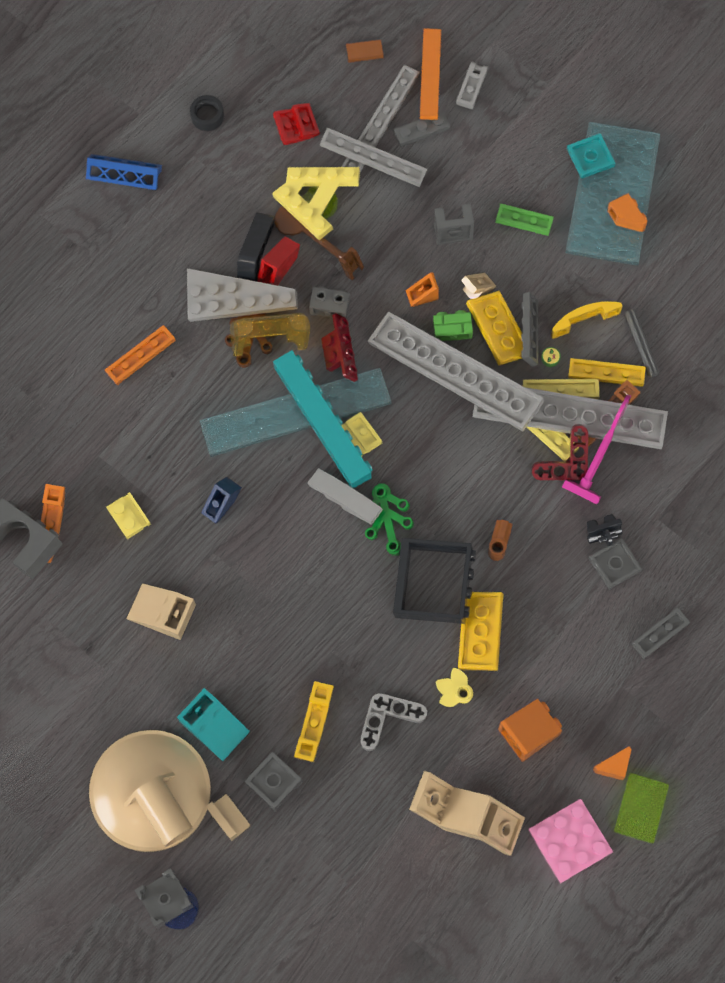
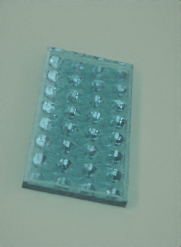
(591, 226)

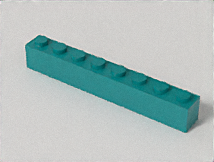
(322, 419)

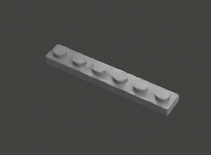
(373, 157)

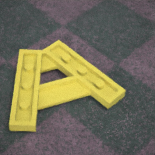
(328, 181)
(558, 441)

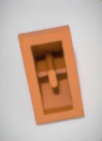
(423, 291)
(615, 765)

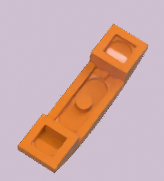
(53, 508)

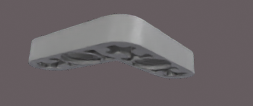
(381, 713)

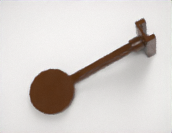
(289, 225)

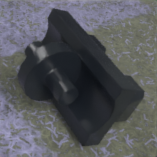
(604, 532)

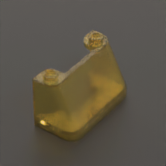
(295, 326)

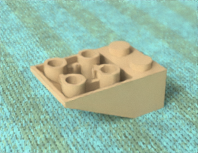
(162, 610)

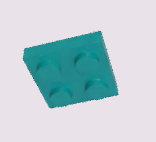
(591, 156)

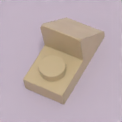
(477, 285)

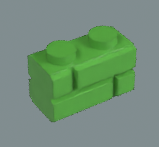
(452, 326)

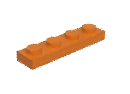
(140, 355)

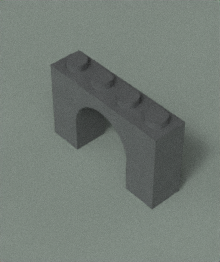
(41, 544)

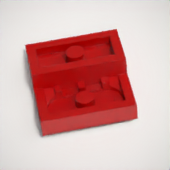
(296, 124)

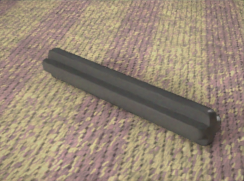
(642, 343)

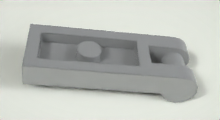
(472, 85)

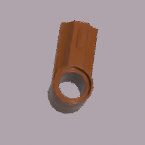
(500, 539)

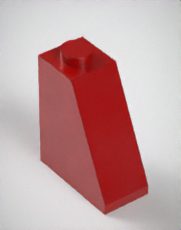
(278, 262)

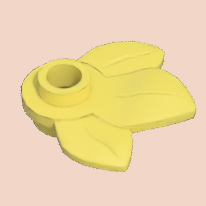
(452, 687)

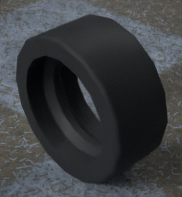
(207, 100)

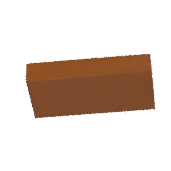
(364, 51)

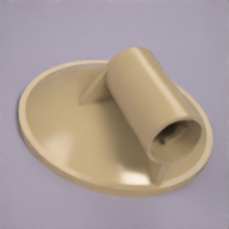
(149, 791)

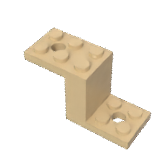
(467, 813)

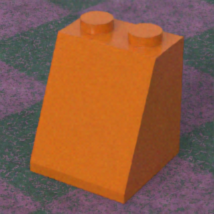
(530, 729)

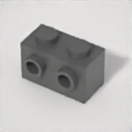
(328, 302)

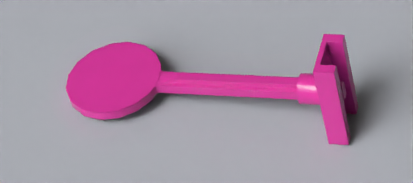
(583, 488)

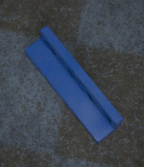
(124, 165)

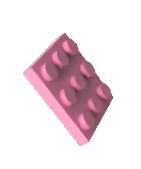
(570, 841)

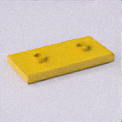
(497, 326)
(481, 632)

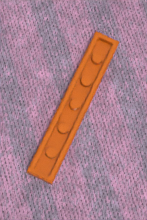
(430, 74)

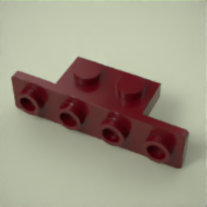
(338, 349)

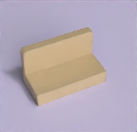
(228, 817)

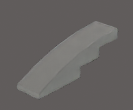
(345, 496)

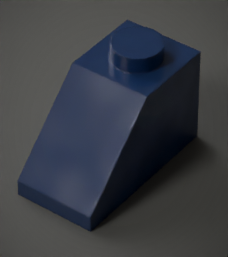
(221, 499)

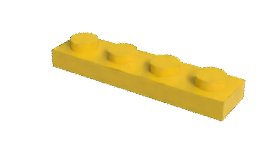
(606, 372)

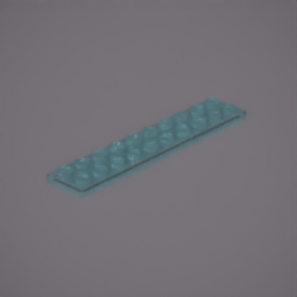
(283, 415)

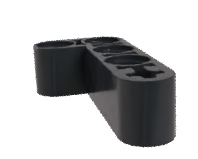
(254, 246)

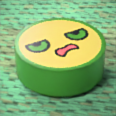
(550, 357)

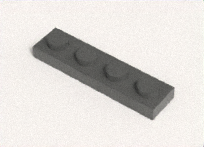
(530, 329)

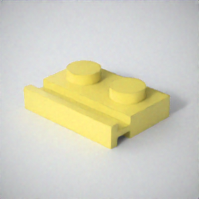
(362, 433)
(128, 515)

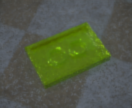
(641, 808)

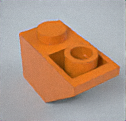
(626, 213)

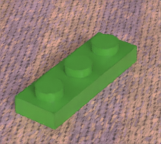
(524, 219)

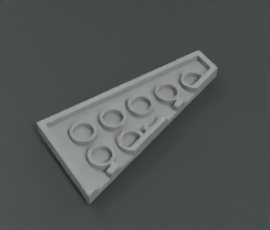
(225, 296)

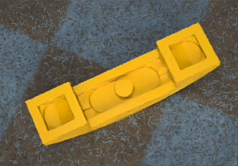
(606, 309)
(314, 721)

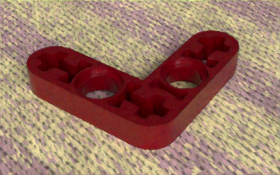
(569, 466)

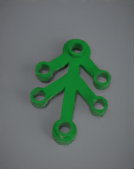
(386, 517)

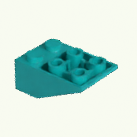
(213, 724)

